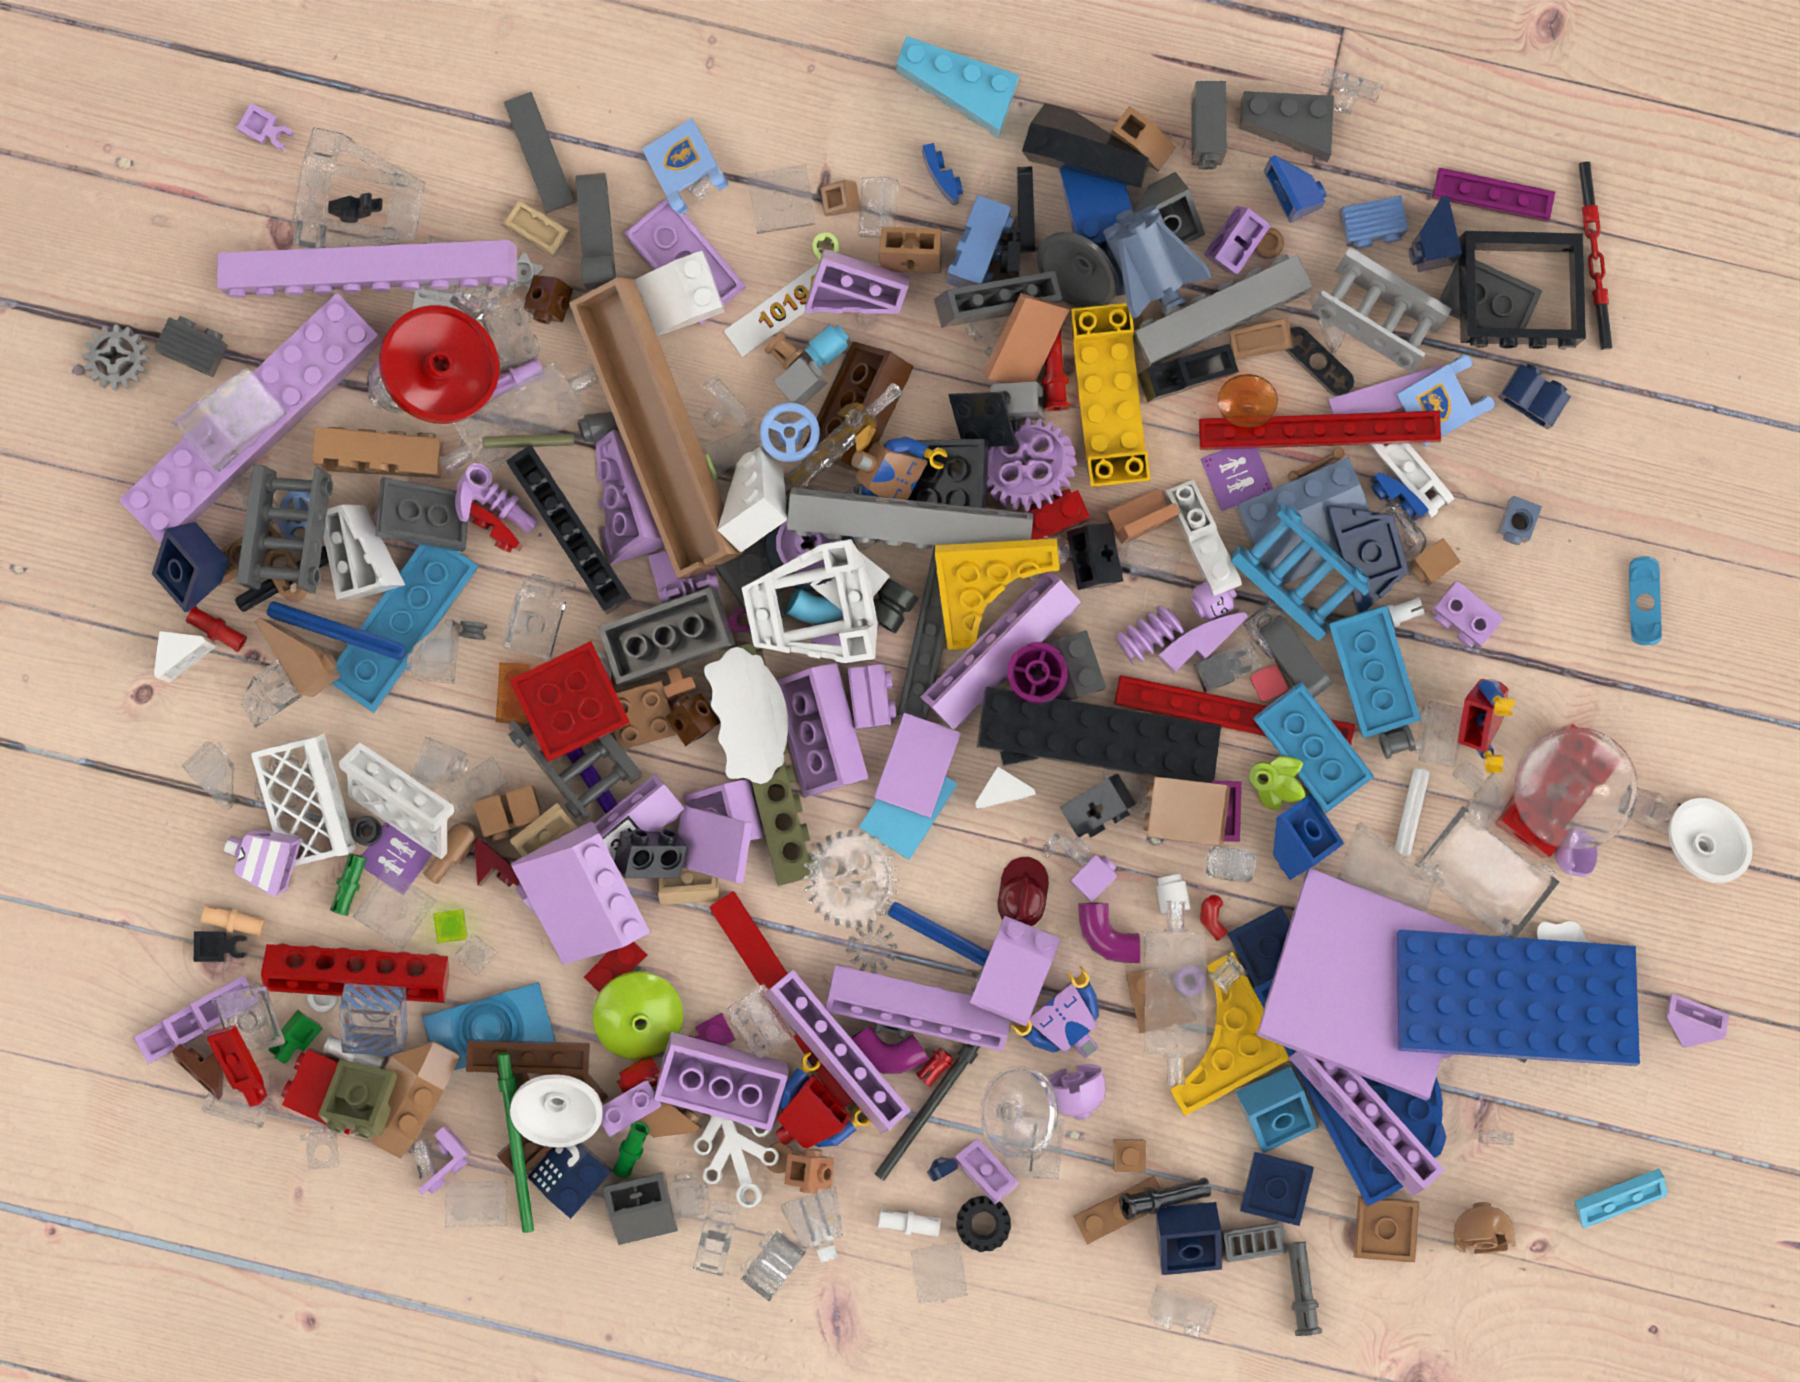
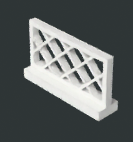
(327, 791)
(397, 798)

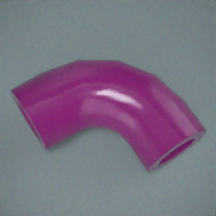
(1103, 938)
(890, 1057)

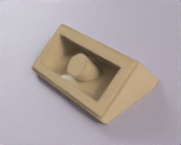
(689, 888)

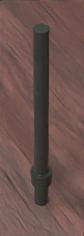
(967, 1054)

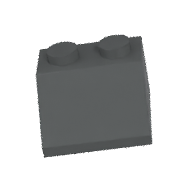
(1083, 668)

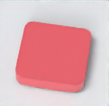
(1269, 683)

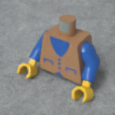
(893, 467)

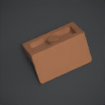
(1141, 516)

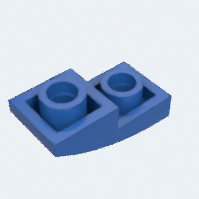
(944, 180)
(1389, 489)

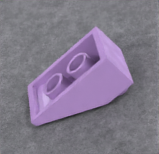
(1015, 970)

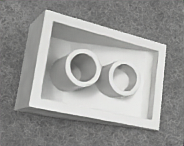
(680, 293)

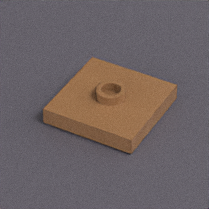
(1386, 1230)

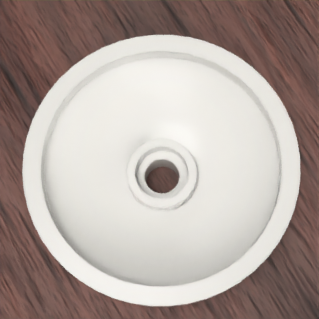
(1710, 840)
(556, 1110)

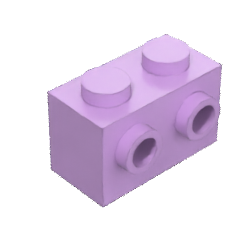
(1466, 615)

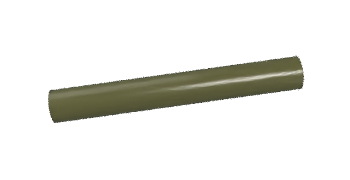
(526, 440)

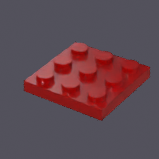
(569, 701)

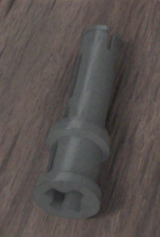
(1298, 1251)

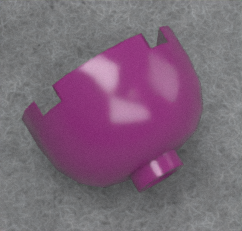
(1037, 671)

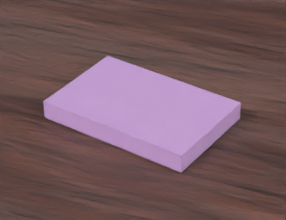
(917, 765)
(714, 843)

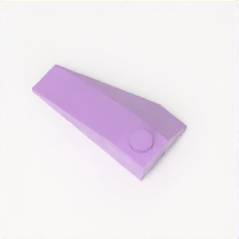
(628, 519)

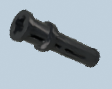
(1152, 1200)

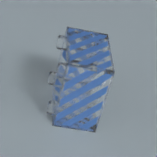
(373, 1019)

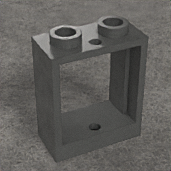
(1208, 124)

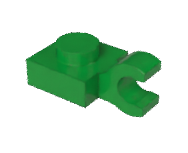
(297, 1033)

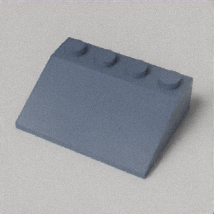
(1309, 495)

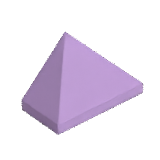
(1695, 1022)

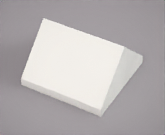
(178, 653)

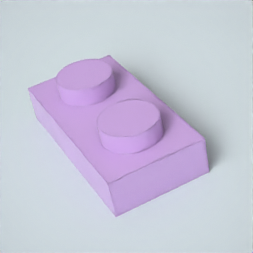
(986, 1171)

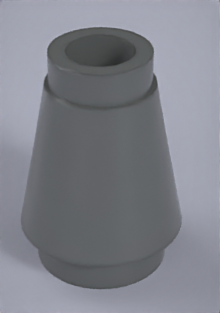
(596, 426)

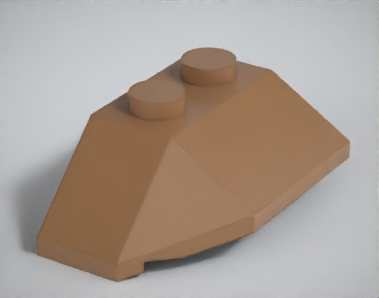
(419, 1085)

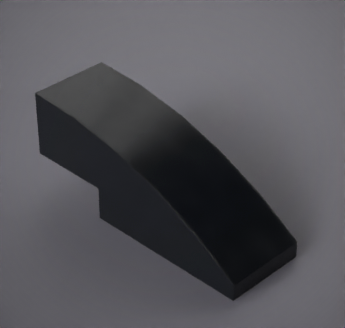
(1188, 372)

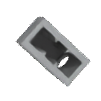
(1025, 401)

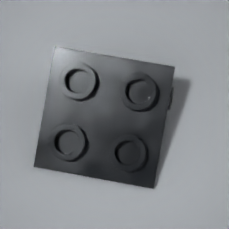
(984, 417)

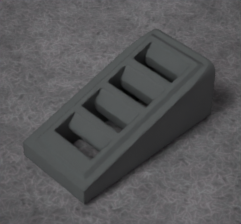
(1228, 1242)

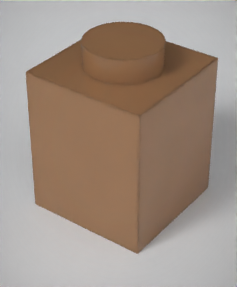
(1434, 562)
(1129, 1155)

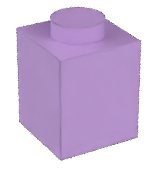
(1094, 877)

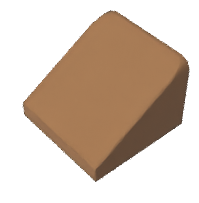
(840, 198)

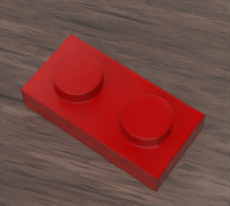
(615, 964)

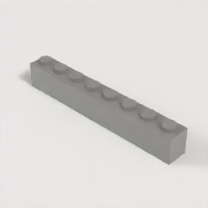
(901, 520)

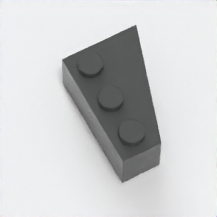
(1290, 119)

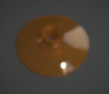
(1247, 390)

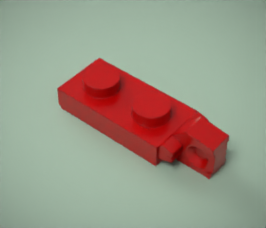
(238, 1064)

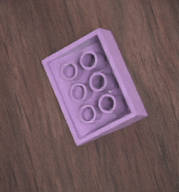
(580, 895)

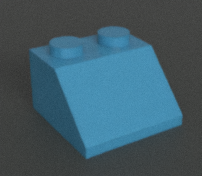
(1276, 1109)

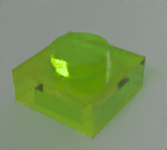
(450, 926)

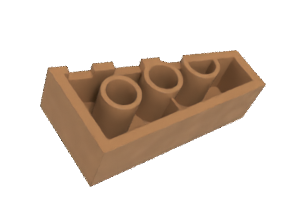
(377, 453)

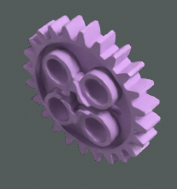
(1029, 464)

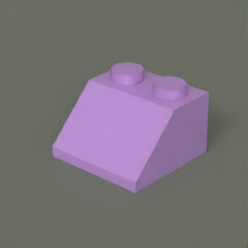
(730, 799)

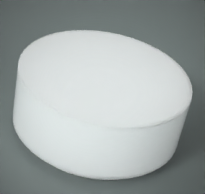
(322, 1002)

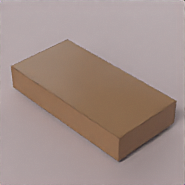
(1261, 339)

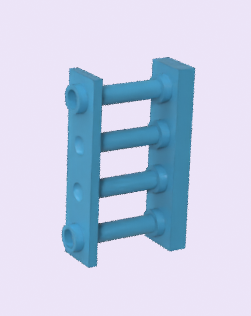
(1292, 600)

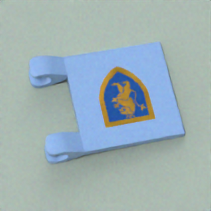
(681, 160)
(1443, 393)

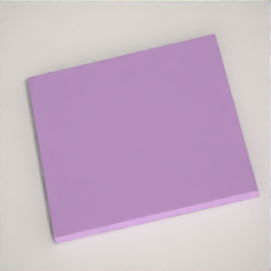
(1340, 983)

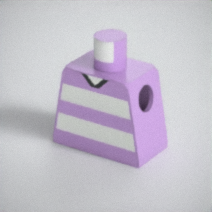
(264, 859)

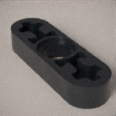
(1026, 208)
(1330, 360)

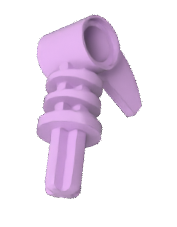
(489, 493)

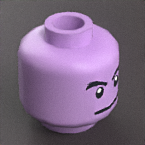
(1212, 606)

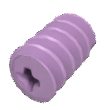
(1149, 633)

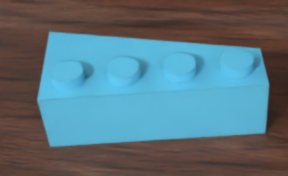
(960, 82)

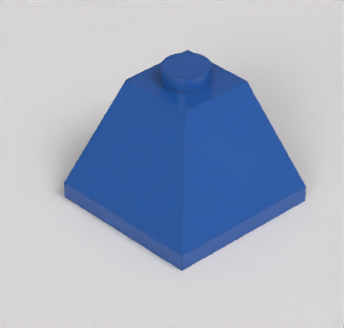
(1294, 188)
(1303, 837)

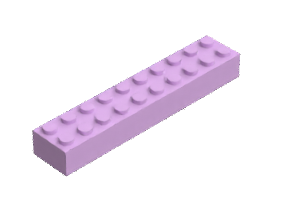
(296, 377)

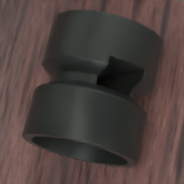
(892, 604)

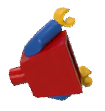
(1481, 719)
(813, 1113)

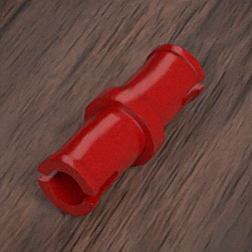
(216, 629)

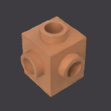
(809, 1171)

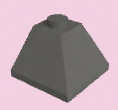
(1175, 207)

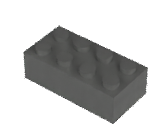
(666, 636)

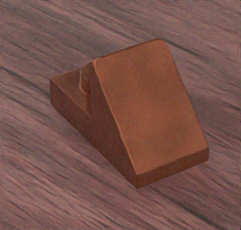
(206, 1072)

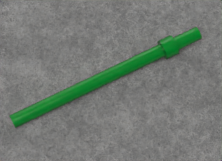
(507, 1085)

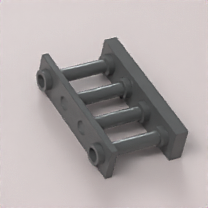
(256, 528)
(603, 747)

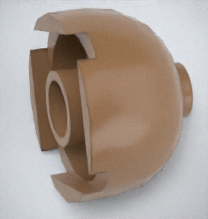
(1484, 1229)

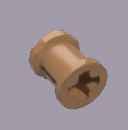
(783, 350)

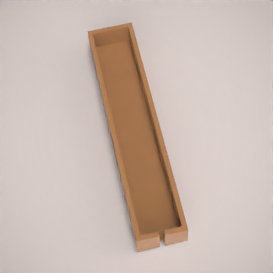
(654, 426)

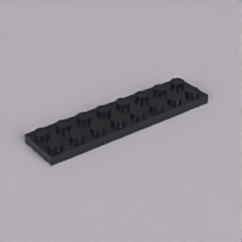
(1099, 736)

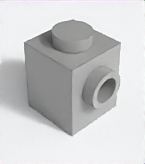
(801, 381)

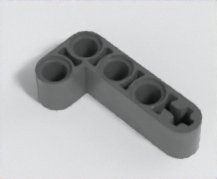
(595, 230)

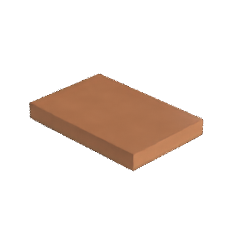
(1025, 340)

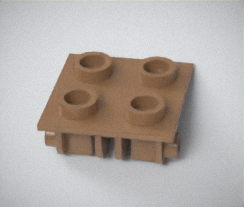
(647, 713)

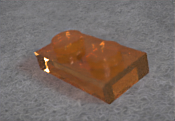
(508, 706)

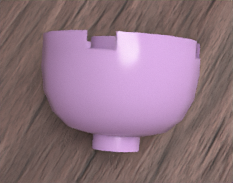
(1079, 1091)

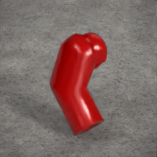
(1209, 916)

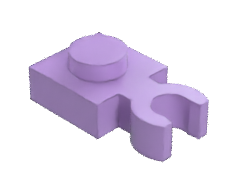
(261, 125)

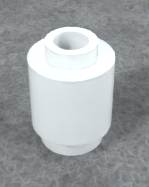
(1171, 889)

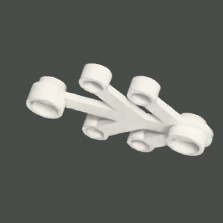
(734, 1144)

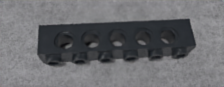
(568, 529)

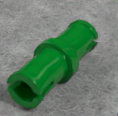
(348, 884)
(631, 1149)

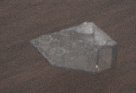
(229, 419)

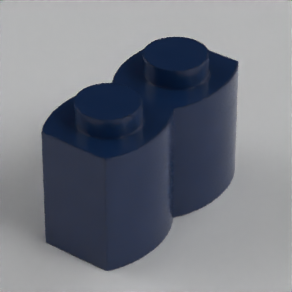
(1534, 395)

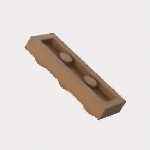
(1107, 1215)

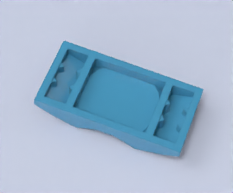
(505, 1016)

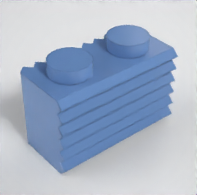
(1373, 222)

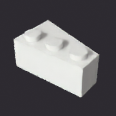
(754, 500)
(356, 556)

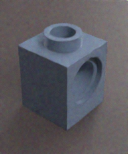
(1527, 510)

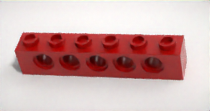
(312, 979)

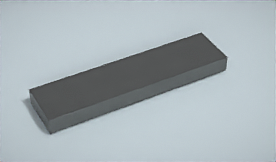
(539, 152)

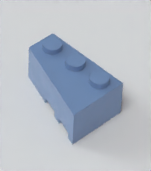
(980, 243)

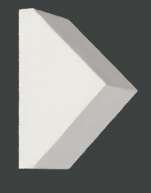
(1003, 789)

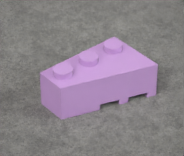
(855, 286)

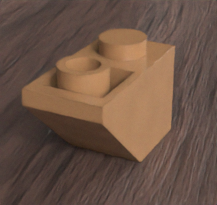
(1144, 137)
(670, 1121)

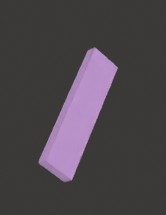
(1378, 397)

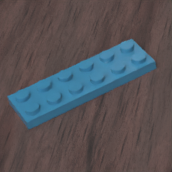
(404, 615)

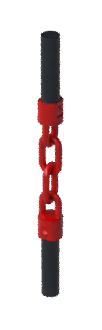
(1590, 215)

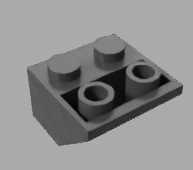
(640, 1208)

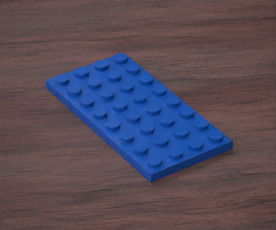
(1517, 998)

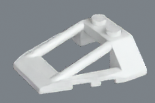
(860, 622)

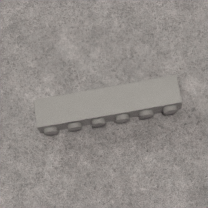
(1222, 311)

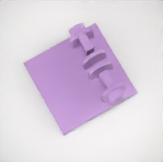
(670, 586)

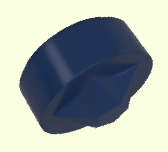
(941, 1167)

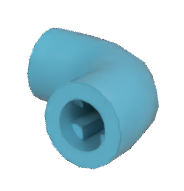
(812, 608)

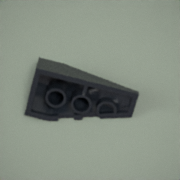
(1075, 144)

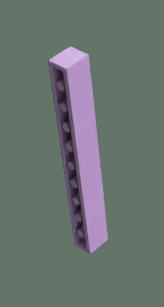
(367, 267)

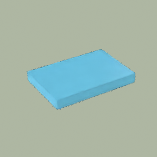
(900, 827)

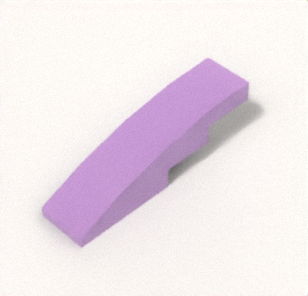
(183, 1025)

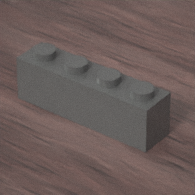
(993, 298)

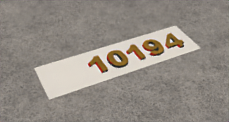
(771, 314)

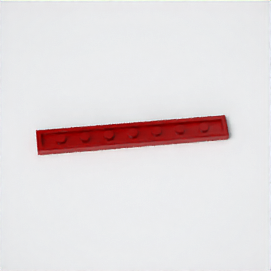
(1323, 430)
(1197, 706)
(765, 969)

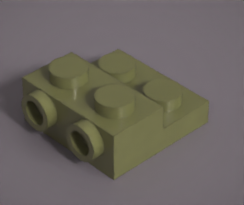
(358, 1099)

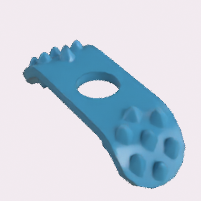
(1645, 579)

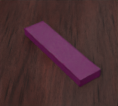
(1494, 194)

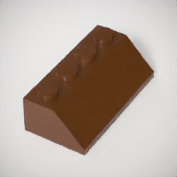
(862, 379)

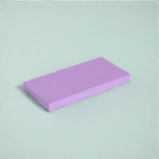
(668, 236)

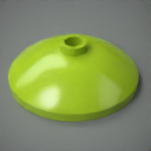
(633, 998)

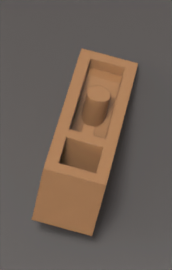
(304, 663)

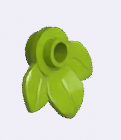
(1281, 782)

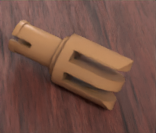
(459, 844)

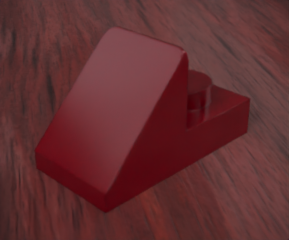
(488, 860)

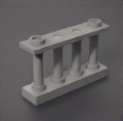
(1394, 291)

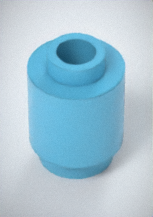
(827, 345)

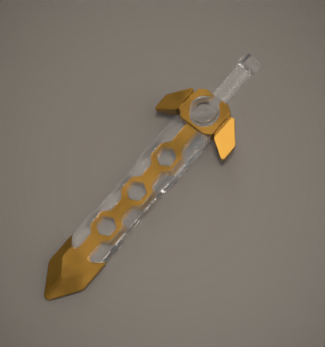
(856, 428)

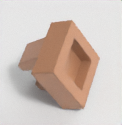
(679, 685)

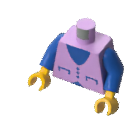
(1065, 1019)

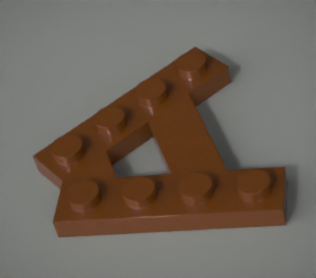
(531, 1058)

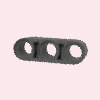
(1294, 656)

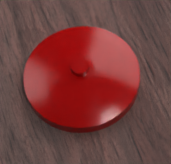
(439, 364)

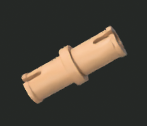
(233, 920)

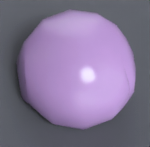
(1577, 861)

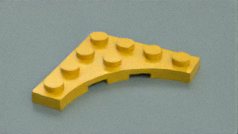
(977, 573)
(1234, 1049)

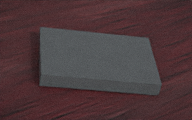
(1499, 298)
(419, 515)

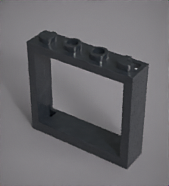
(1529, 242)

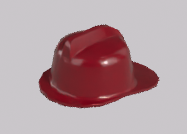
(1023, 890)

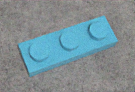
(1621, 1198)

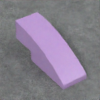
(1200, 640)

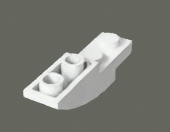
(1203, 538)

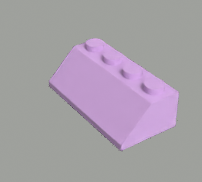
(821, 731)
(721, 1081)

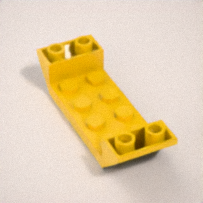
(1109, 395)

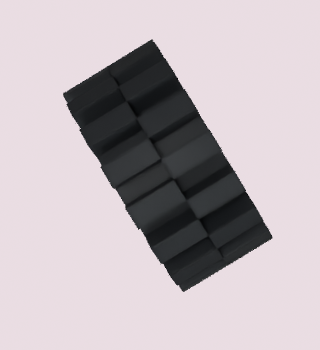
(976, 1241)

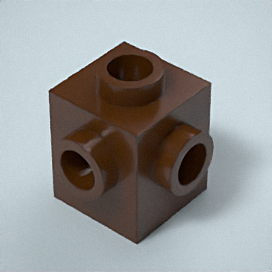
(547, 299)
(692, 718)

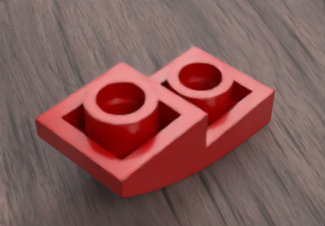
(500, 533)

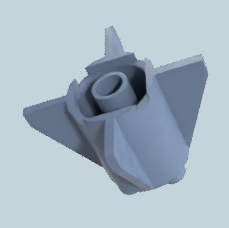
(1149, 258)

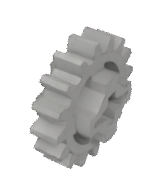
(116, 370)

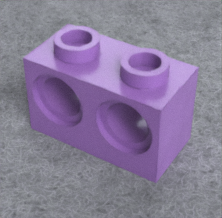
(1237, 240)

